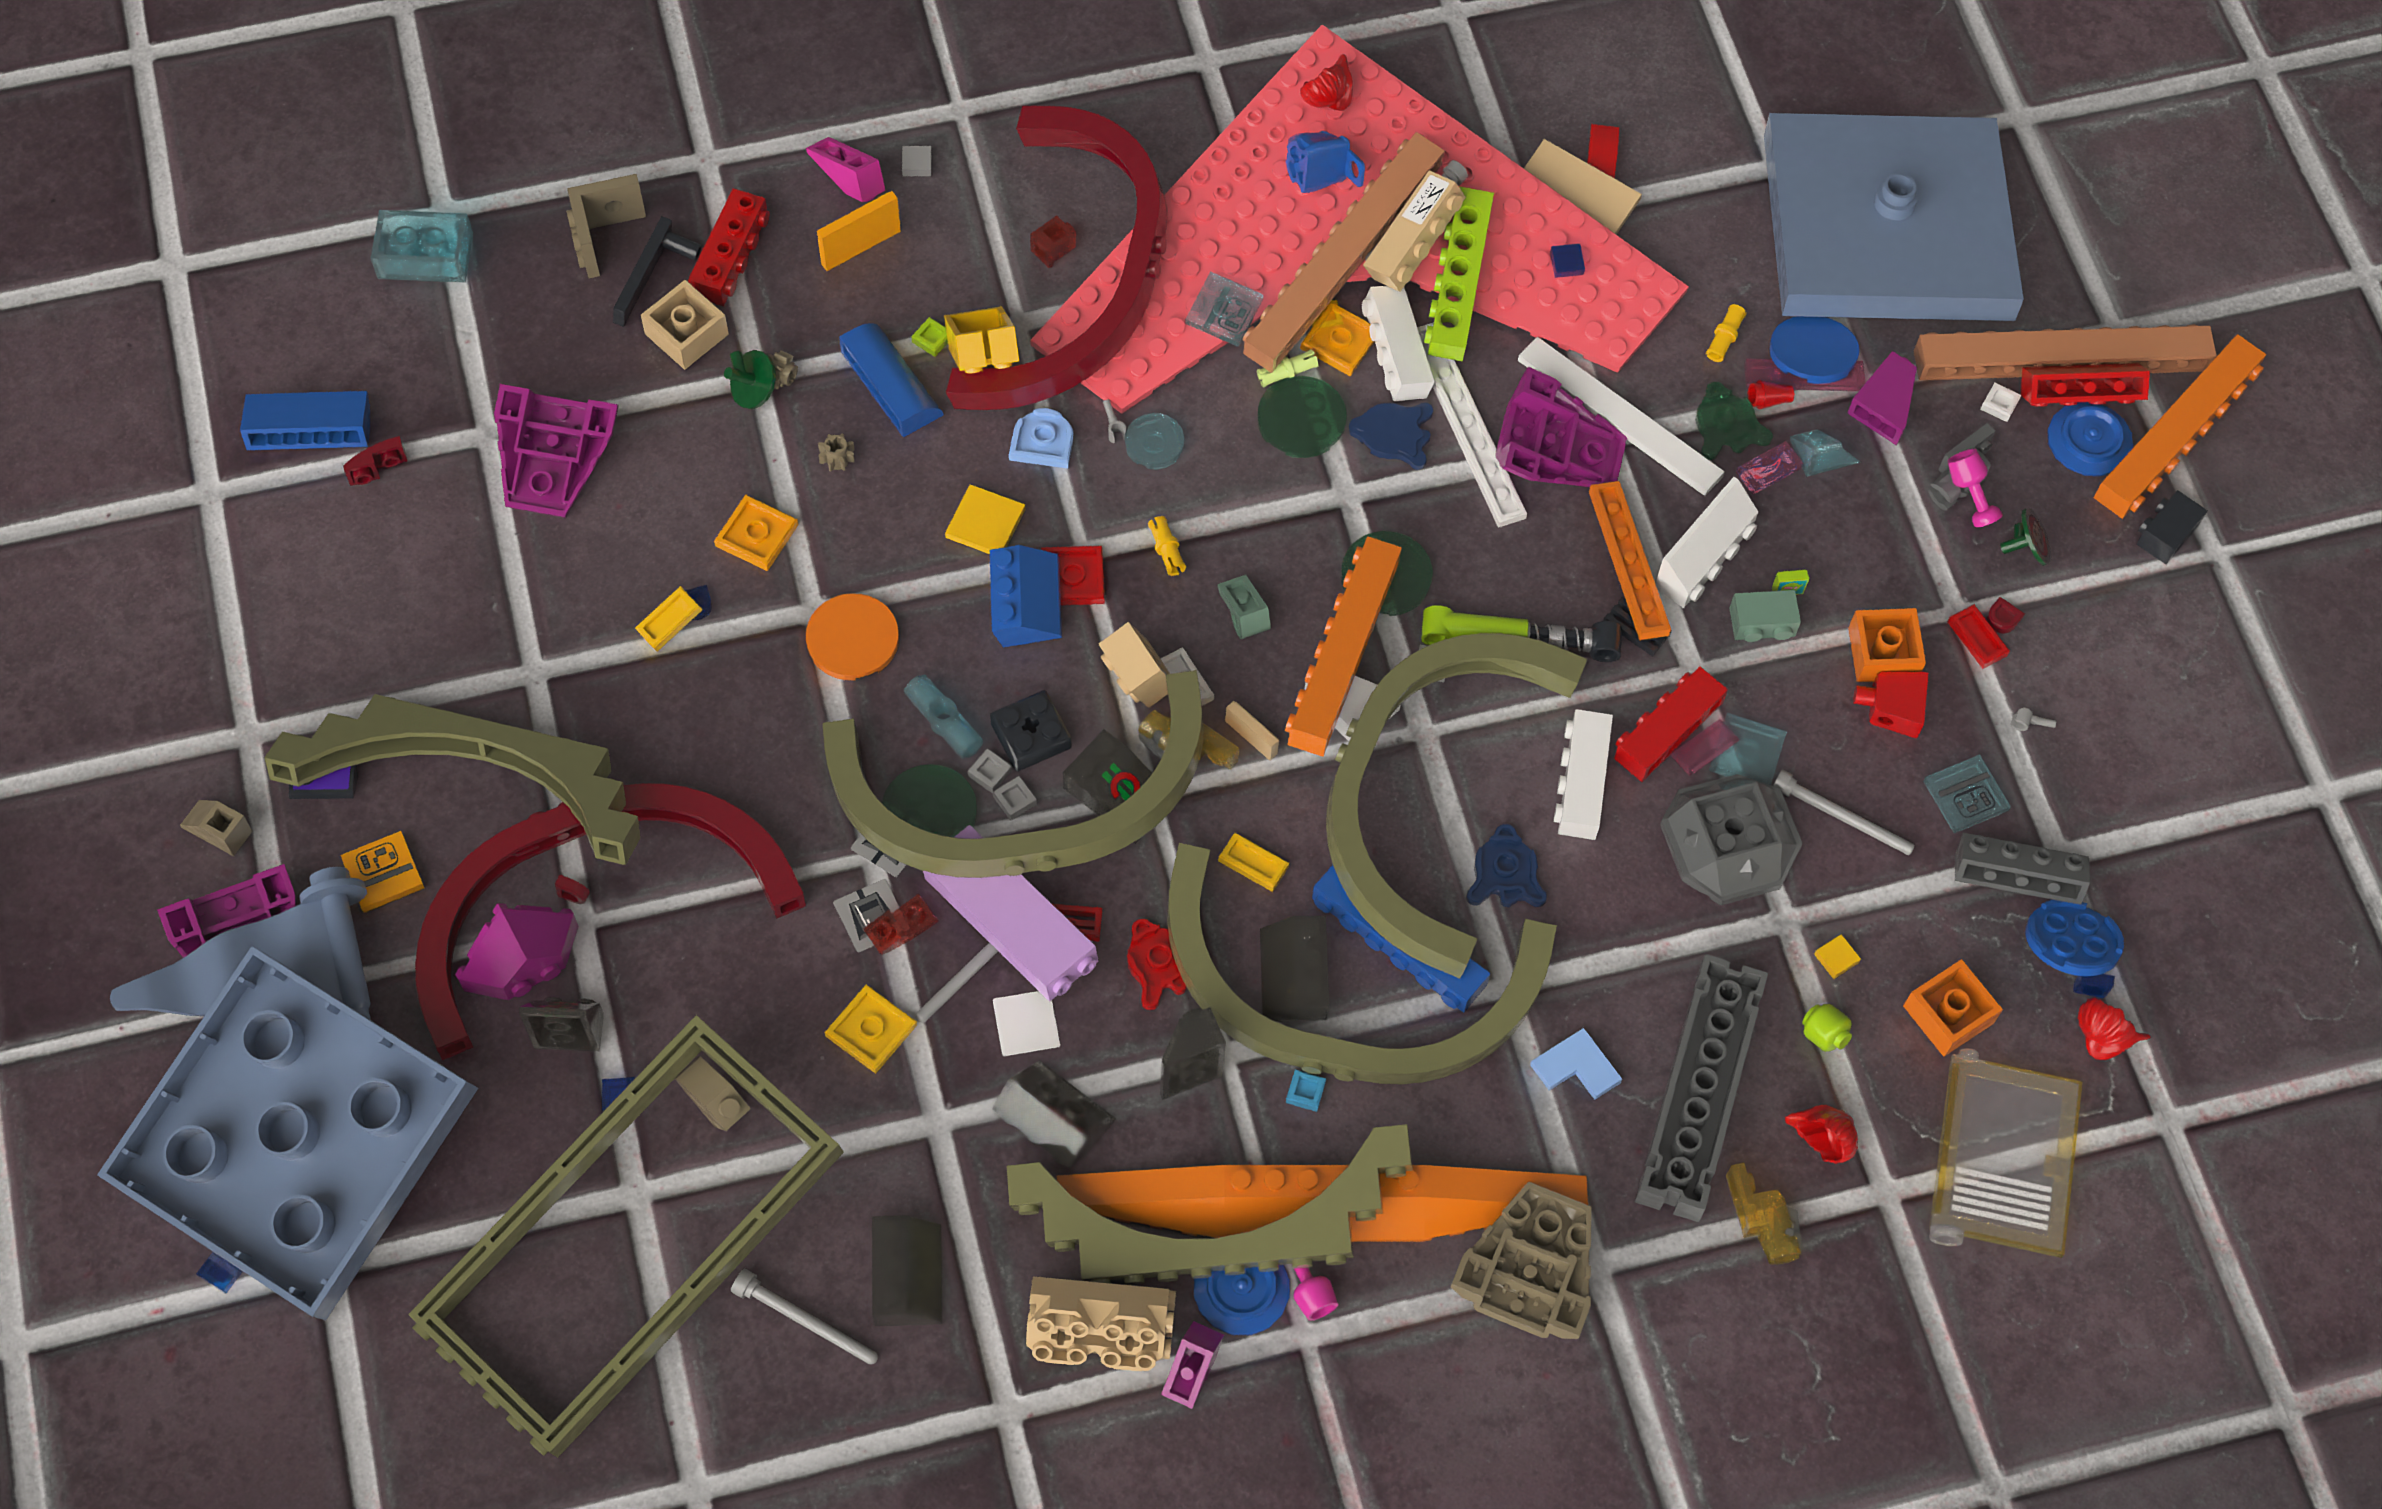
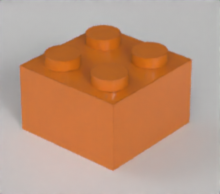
(1886, 642)
(1952, 1007)

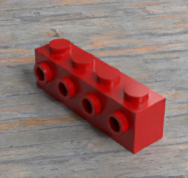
(729, 246)
(2085, 384)
(1670, 723)

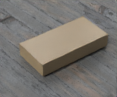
(1252, 730)

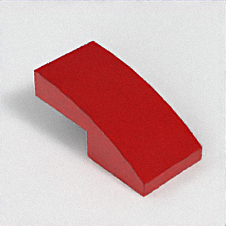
(1603, 148)

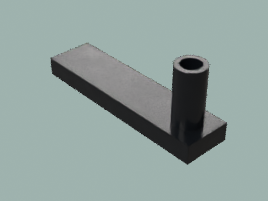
(661, 239)

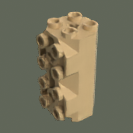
(1106, 1319)

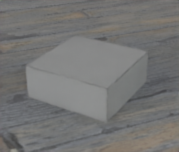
(916, 160)
(989, 770)
(1014, 798)

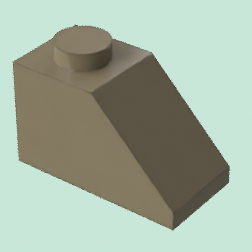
(712, 1094)

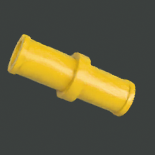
(1726, 333)
(1167, 545)

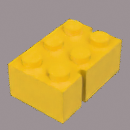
(981, 339)

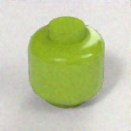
(1827, 1027)

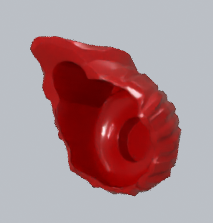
(1331, 87)
(2106, 1029)
(1827, 1132)

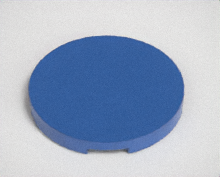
(1814, 349)
(2074, 938)

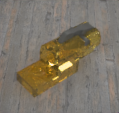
(1155, 733)
(1765, 1216)

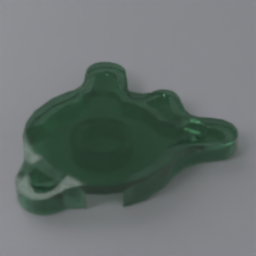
(1728, 421)

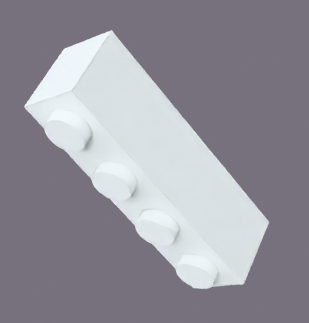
(1398, 343)
(1584, 774)

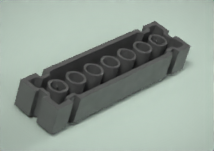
(1701, 1088)

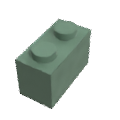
(1765, 615)

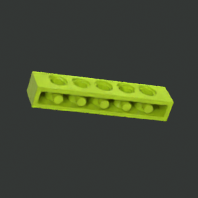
(1452, 341)

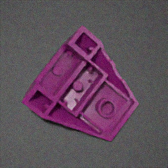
(1555, 437)
(548, 447)
(196, 921)

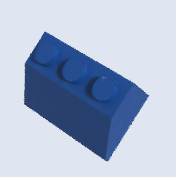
(1025, 595)

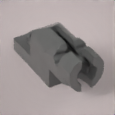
(1943, 490)

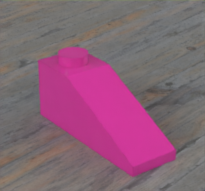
(849, 168)

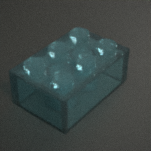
(422, 246)

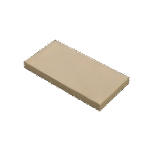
(1584, 185)

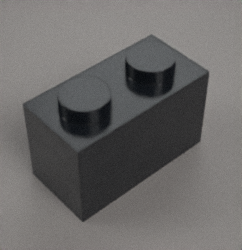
(2171, 527)

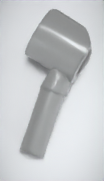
(1114, 424)
(2024, 717)

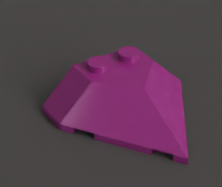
(518, 951)

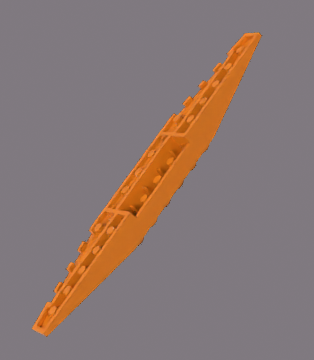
(1245, 1197)

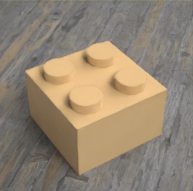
(684, 324)
(1136, 665)

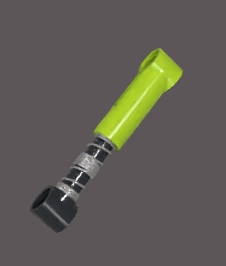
(1601, 640)

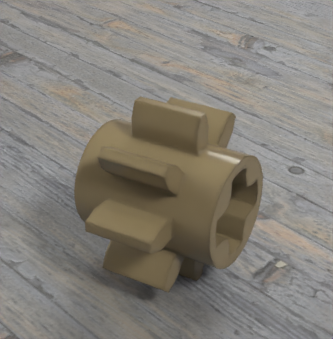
(785, 369)
(836, 452)

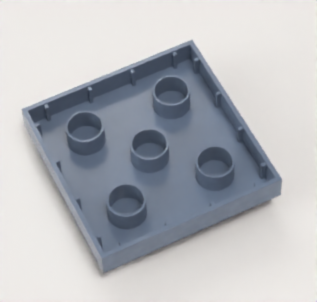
(1891, 217)
(287, 1133)

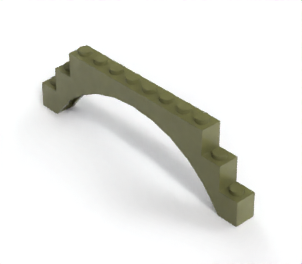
(401, 728)
(1309, 1234)

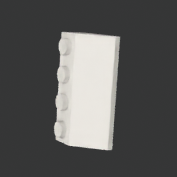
(1707, 545)

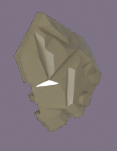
(1532, 1265)

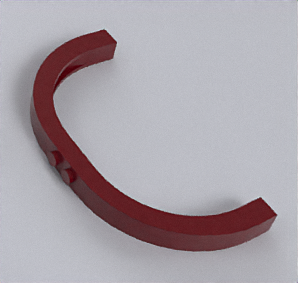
(1109, 333)
(554, 828)

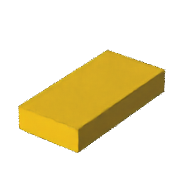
(668, 618)
(1253, 862)

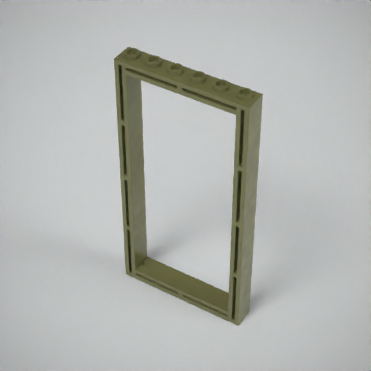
(560, 1177)

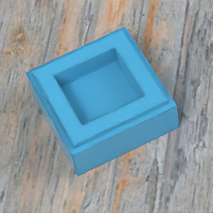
(1306, 1090)

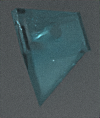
(1820, 452)

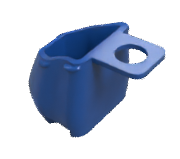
(1321, 161)

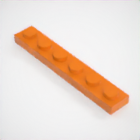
(1629, 560)

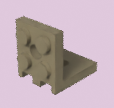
(593, 209)

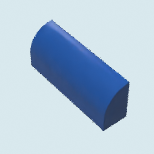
(889, 378)
(306, 420)

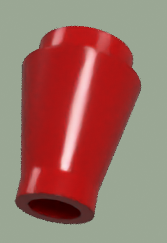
(1769, 394)

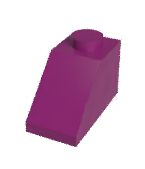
(1192, 1364)

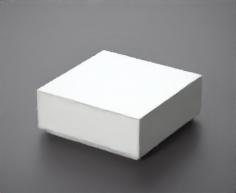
(2000, 402)

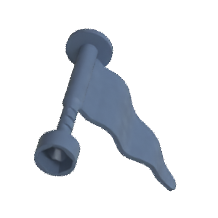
(309, 939)

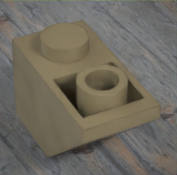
(218, 825)

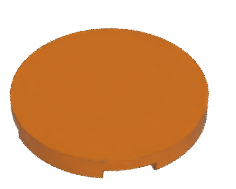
(852, 636)

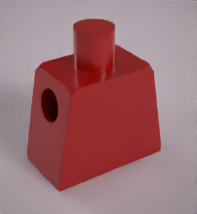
(1896, 701)

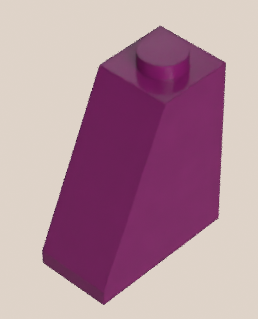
(1886, 398)

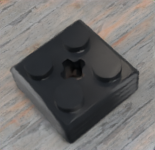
(1020, 744)

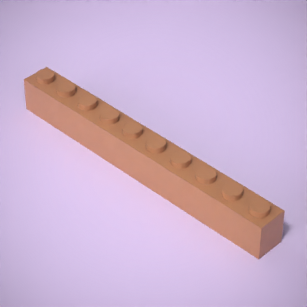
(1341, 254)
(2005, 353)

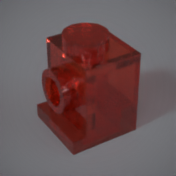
(1053, 240)

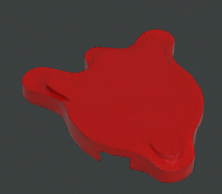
(1153, 963)

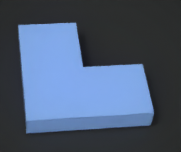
(1580, 1057)

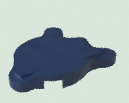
(1394, 432)
(1506, 869)

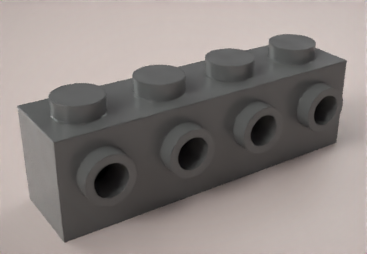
(2022, 868)

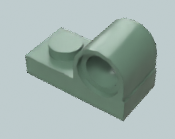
(1246, 606)

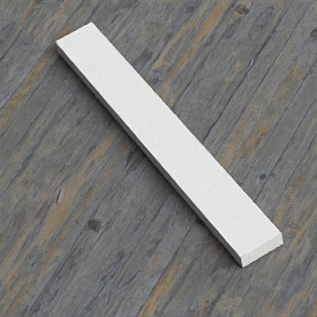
(1626, 418)
(1474, 438)

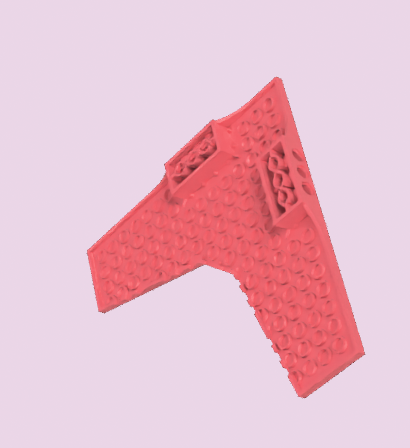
(1255, 227)

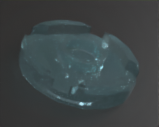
(1154, 440)

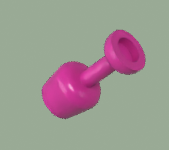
(1968, 471)
(1314, 1295)

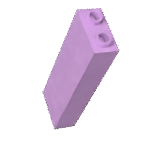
(1021, 926)

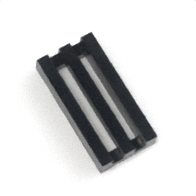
(1622, 611)

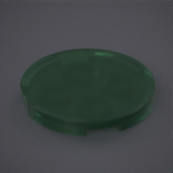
(1301, 416)
(1412, 575)
(932, 799)

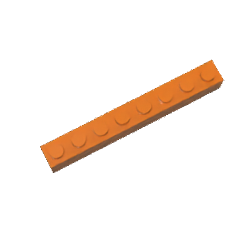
(2180, 426)
(1344, 646)

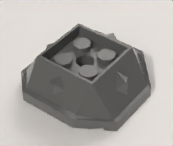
(1724, 863)

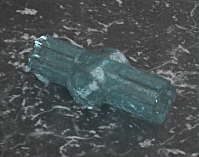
(953, 729)

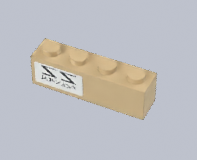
(1414, 231)

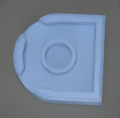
(1042, 439)

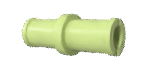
(1288, 368)

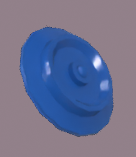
(2089, 438)
(1243, 1301)

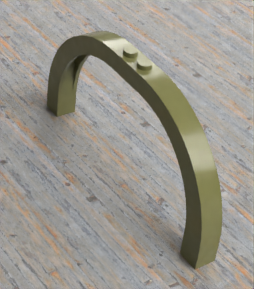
(1030, 850)
(1367, 890)
(1331, 1055)

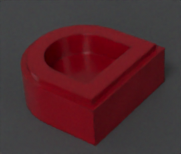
(2004, 616)
(571, 890)

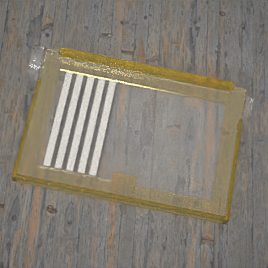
(2005, 1156)

